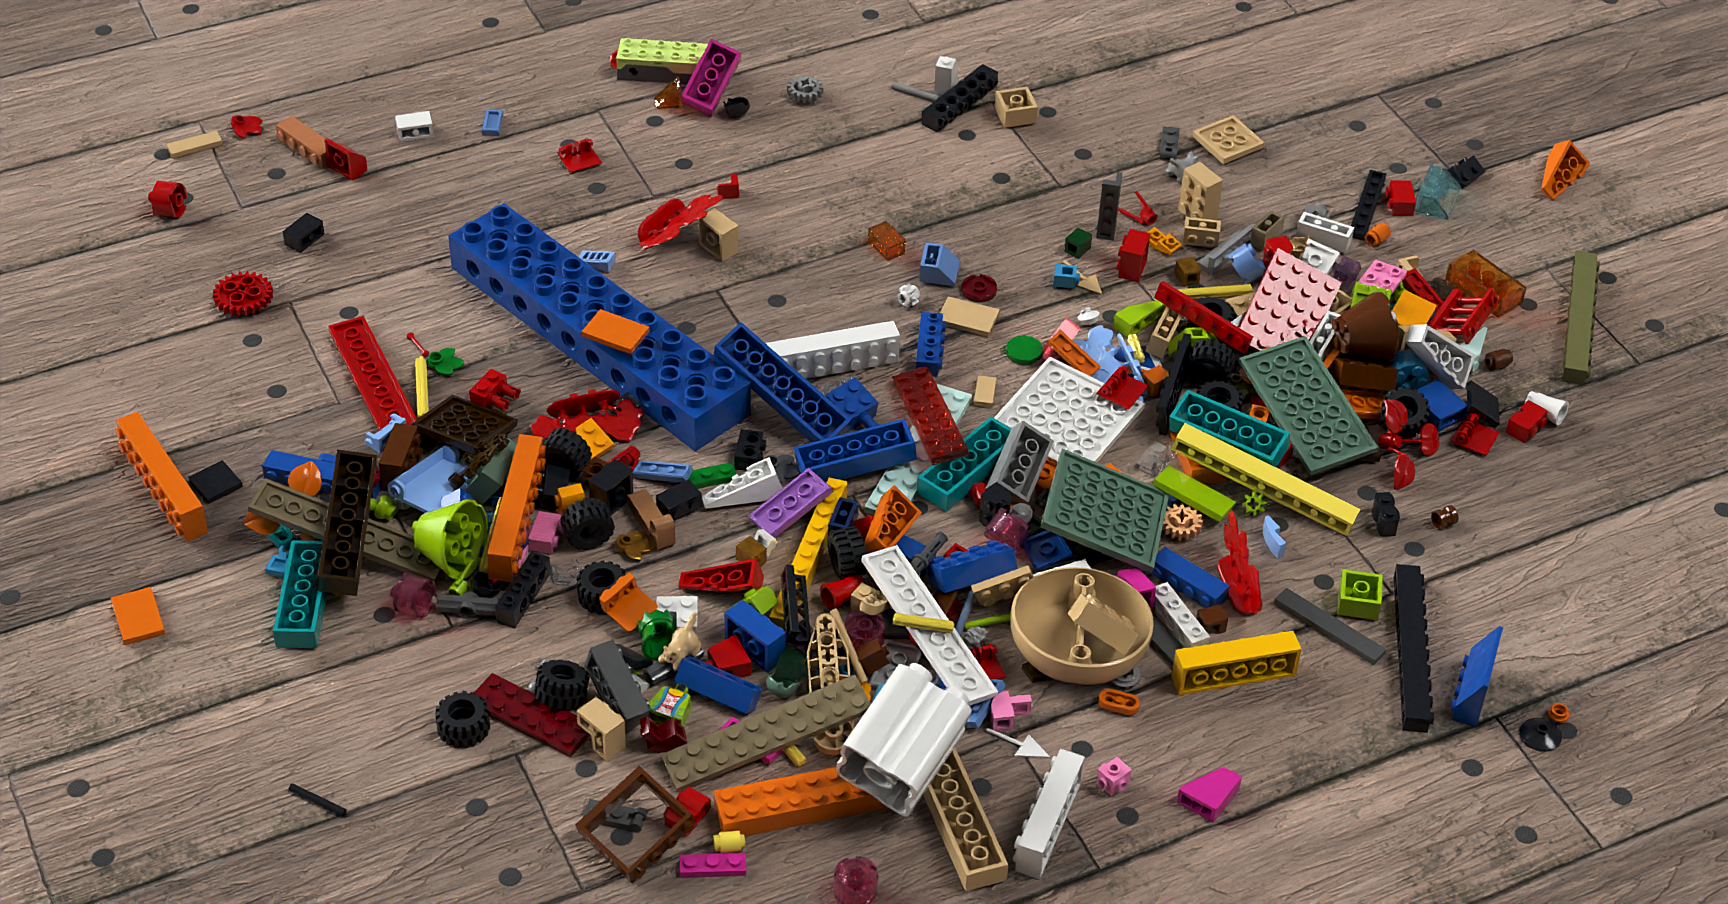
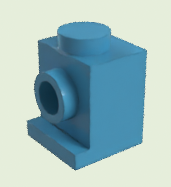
(1065, 276)

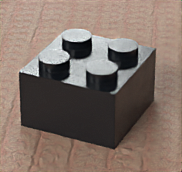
(612, 485)

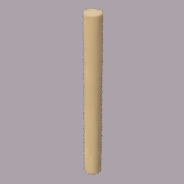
(852, 653)

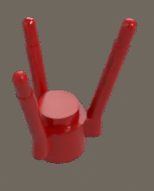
(1146, 214)
(628, 457)

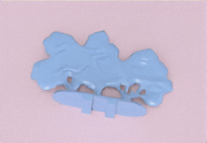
(1100, 339)

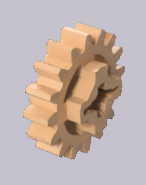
(1182, 522)

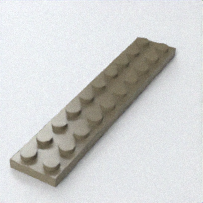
(309, 517)
(766, 733)

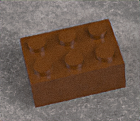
(1364, 375)
(399, 453)

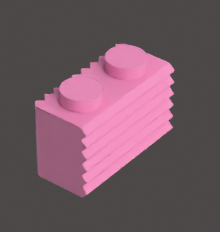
(545, 532)

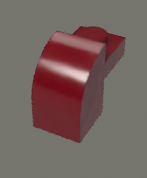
(664, 736)

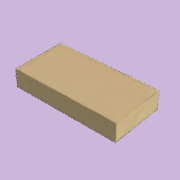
(985, 391)

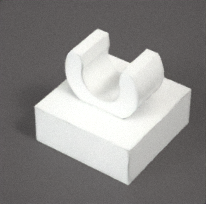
(766, 540)

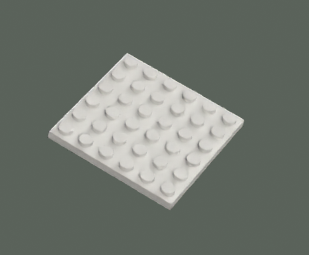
(1069, 411)

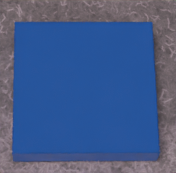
(1046, 549)

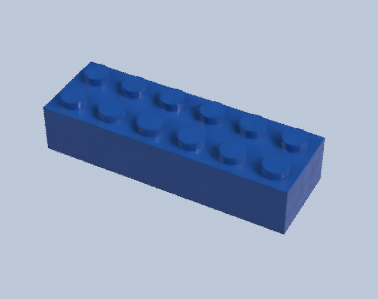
(858, 451)

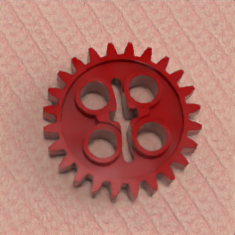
(242, 293)

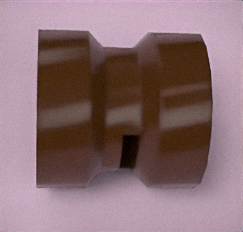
(1444, 517)

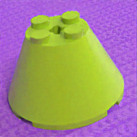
(452, 536)

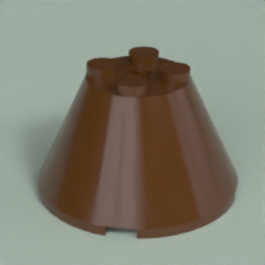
(1368, 330)

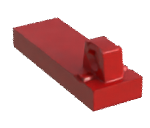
(1418, 285)

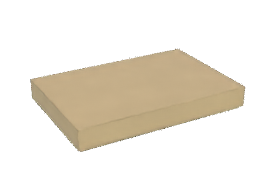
(969, 316)

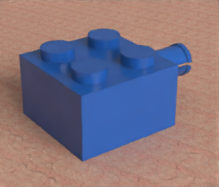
(855, 403)

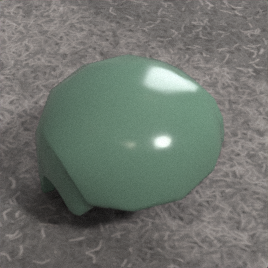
(781, 687)

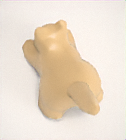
(683, 642)

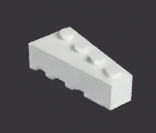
(1441, 355)

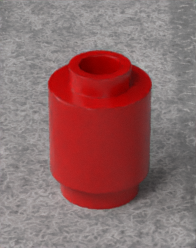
(975, 493)

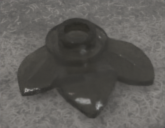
(1441, 287)

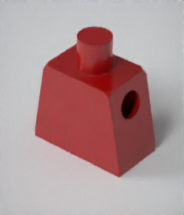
(730, 657)

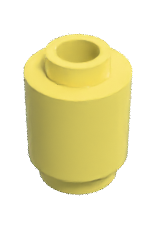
(729, 842)

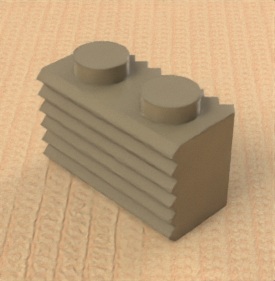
(1268, 227)

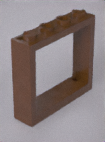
(614, 800)

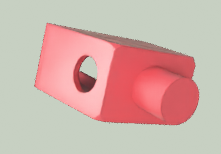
(1069, 329)

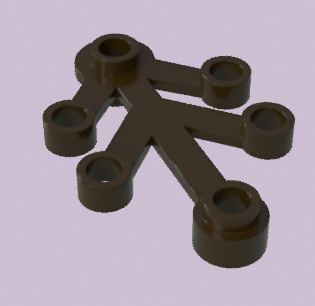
(486, 451)

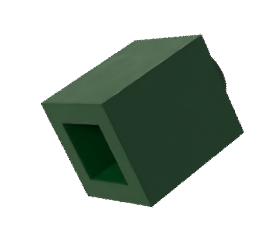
(1078, 243)

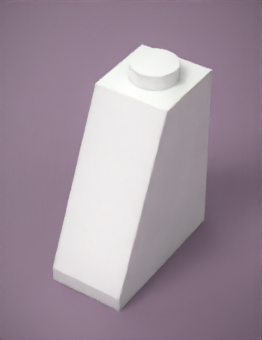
(945, 75)

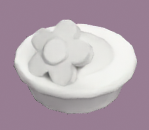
(1088, 317)

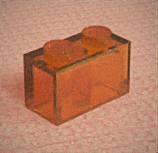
(886, 240)

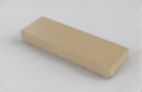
(194, 144)

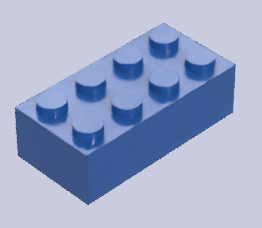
(971, 566)

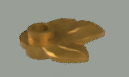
(634, 544)

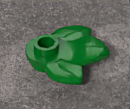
(444, 361)

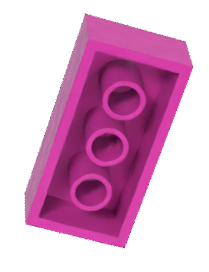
(711, 77)

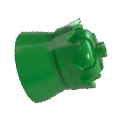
(656, 633)

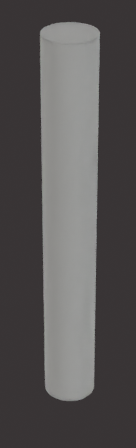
(913, 91)

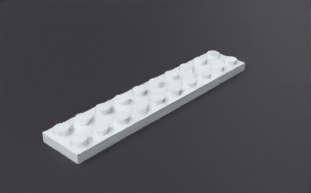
(943, 650)

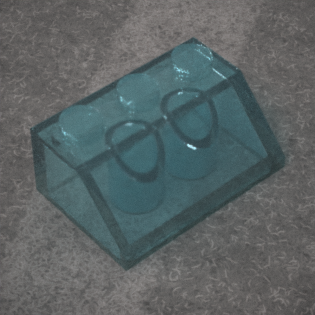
(1437, 193)

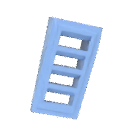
(599, 259)

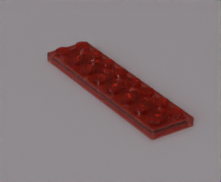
(930, 415)

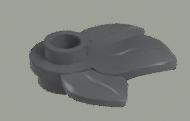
(783, 466)

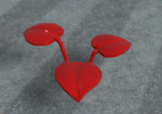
(1396, 418)

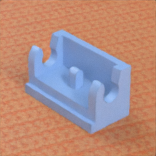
(380, 439)

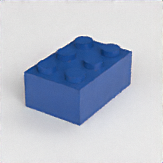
(756, 633)

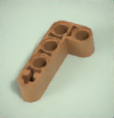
(658, 527)

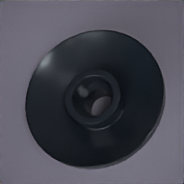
(1540, 734)

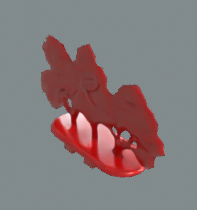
(667, 220)
(619, 426)
(1236, 572)

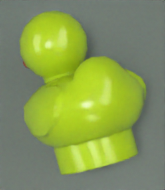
(384, 509)

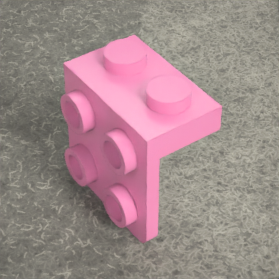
(1383, 275)

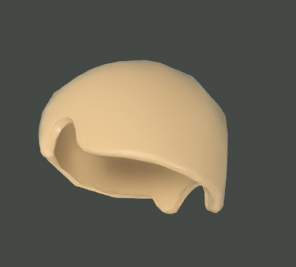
(1299, 245)

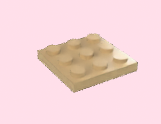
(1228, 139)

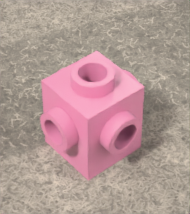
(1114, 776)

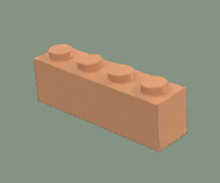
(303, 140)

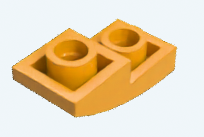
(1162, 243)

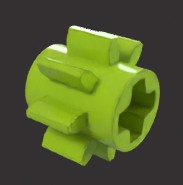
(1258, 498)

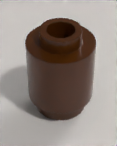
(1498, 359)

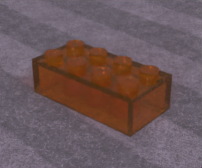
(1475, 276)

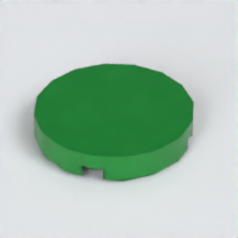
(1024, 350)

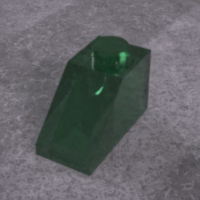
(791, 665)

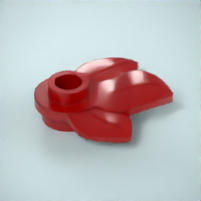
(245, 125)

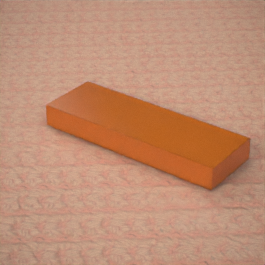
(1073, 354)

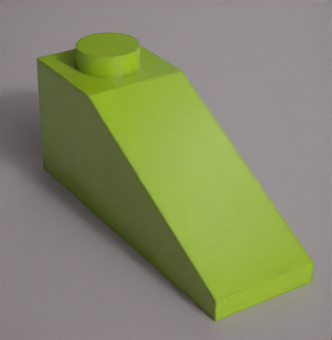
(1138, 317)

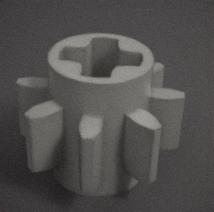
(976, 637)

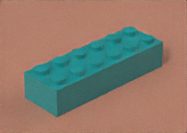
(1231, 426)
(951, 480)
(300, 605)

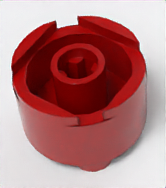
(168, 199)

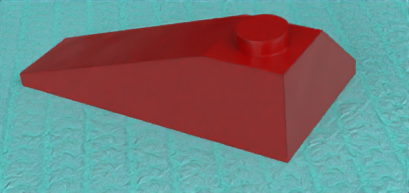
(729, 577)

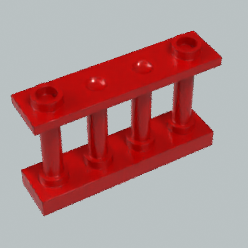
(1454, 306)

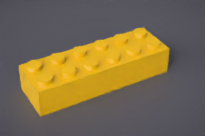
(1236, 662)

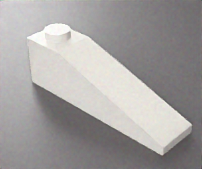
(755, 485)

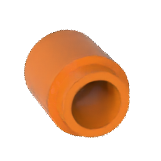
(1378, 234)

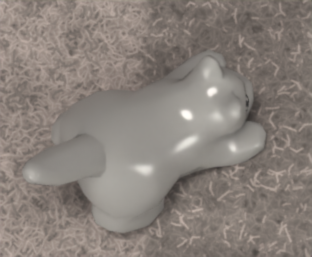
(1177, 166)

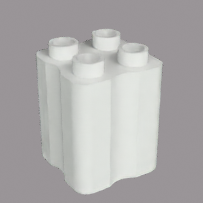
(904, 738)

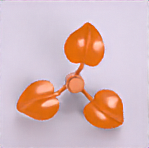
(303, 478)

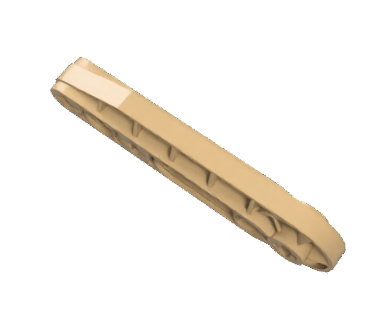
(829, 674)

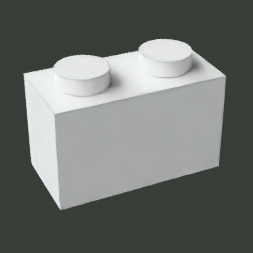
(414, 126)

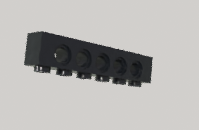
(959, 98)

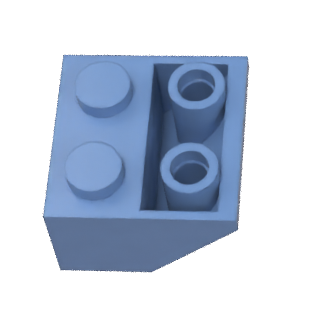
(938, 265)

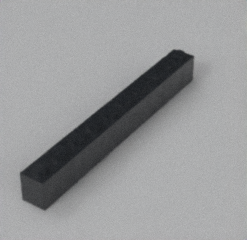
(1412, 649)

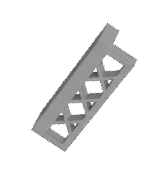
(1218, 256)

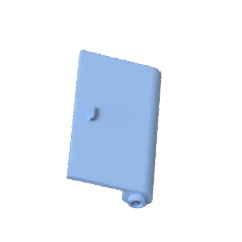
(428, 480)

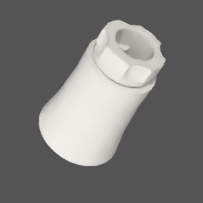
(1556, 408)

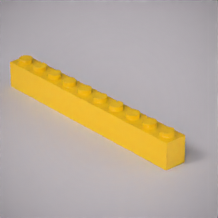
(812, 545)

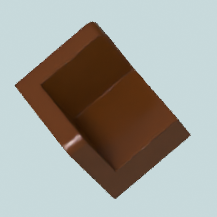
(1214, 617)

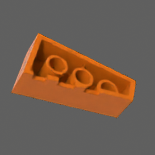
(891, 520)

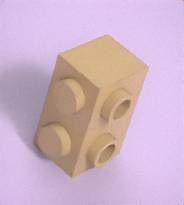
(1201, 232)

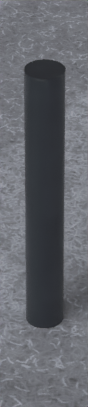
(317, 799)

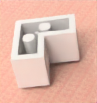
(679, 608)

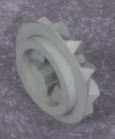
(1133, 677)

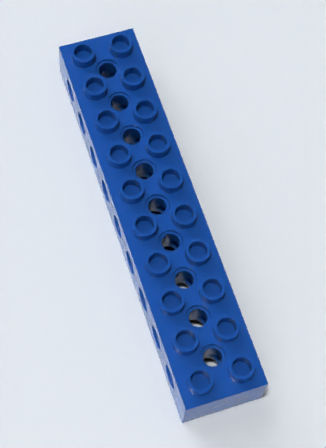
(560, 294)

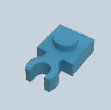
(277, 563)

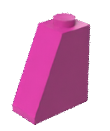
(1141, 583)
(1210, 793)

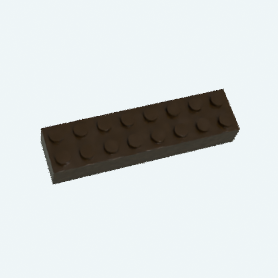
(346, 523)

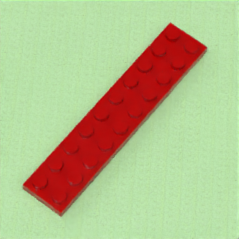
(371, 372)

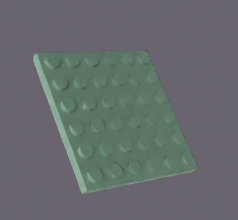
(1105, 510)

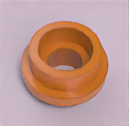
(1558, 713)

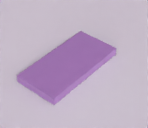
(790, 503)

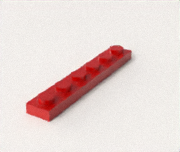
(1203, 317)

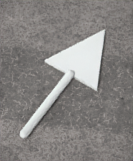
(1028, 748)

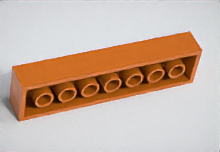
(161, 477)
(515, 508)
(790, 802)

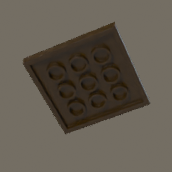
(463, 423)

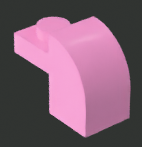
(1006, 708)

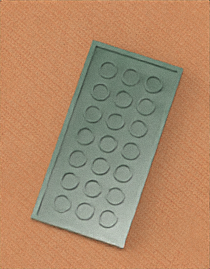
(1308, 405)

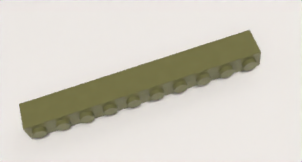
(1579, 318)

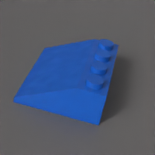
(1475, 679)

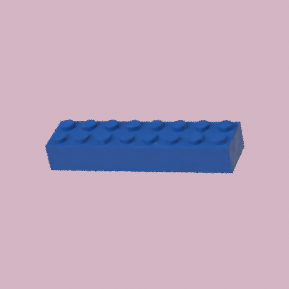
(781, 385)

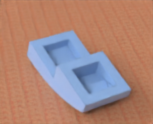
(1272, 538)

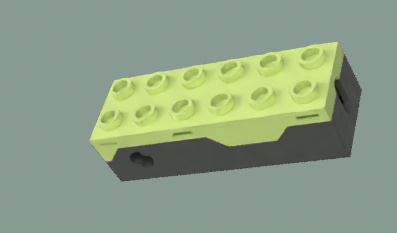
(656, 60)

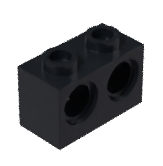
(749, 449)

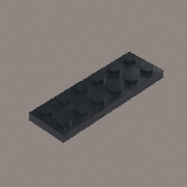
(1173, 385)

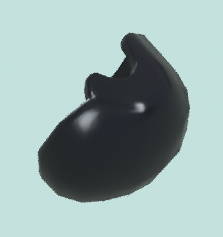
(737, 106)
(484, 587)

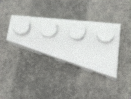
(1320, 256)

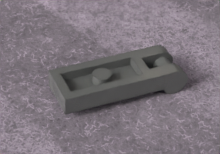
(1169, 142)
(621, 816)

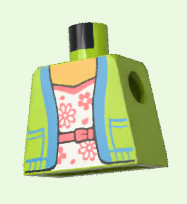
(670, 704)

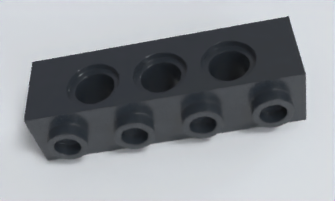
(522, 590)

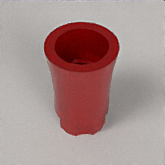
(840, 591)

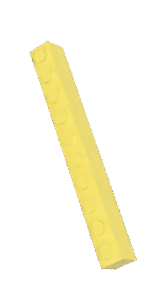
(1265, 479)

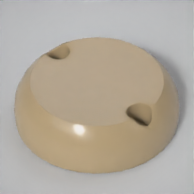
(1063, 648)

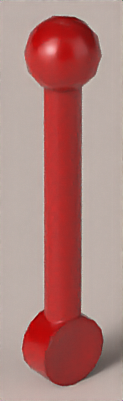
(410, 336)

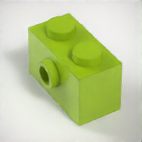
(760, 599)

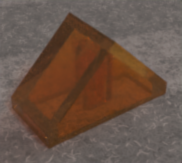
(670, 96)

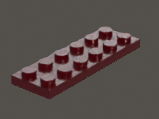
(529, 716)

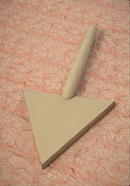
(1090, 283)

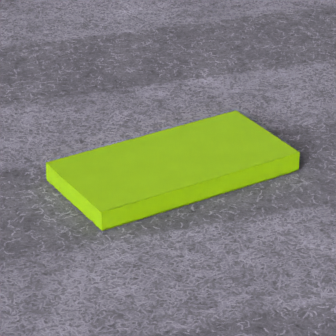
(1194, 493)

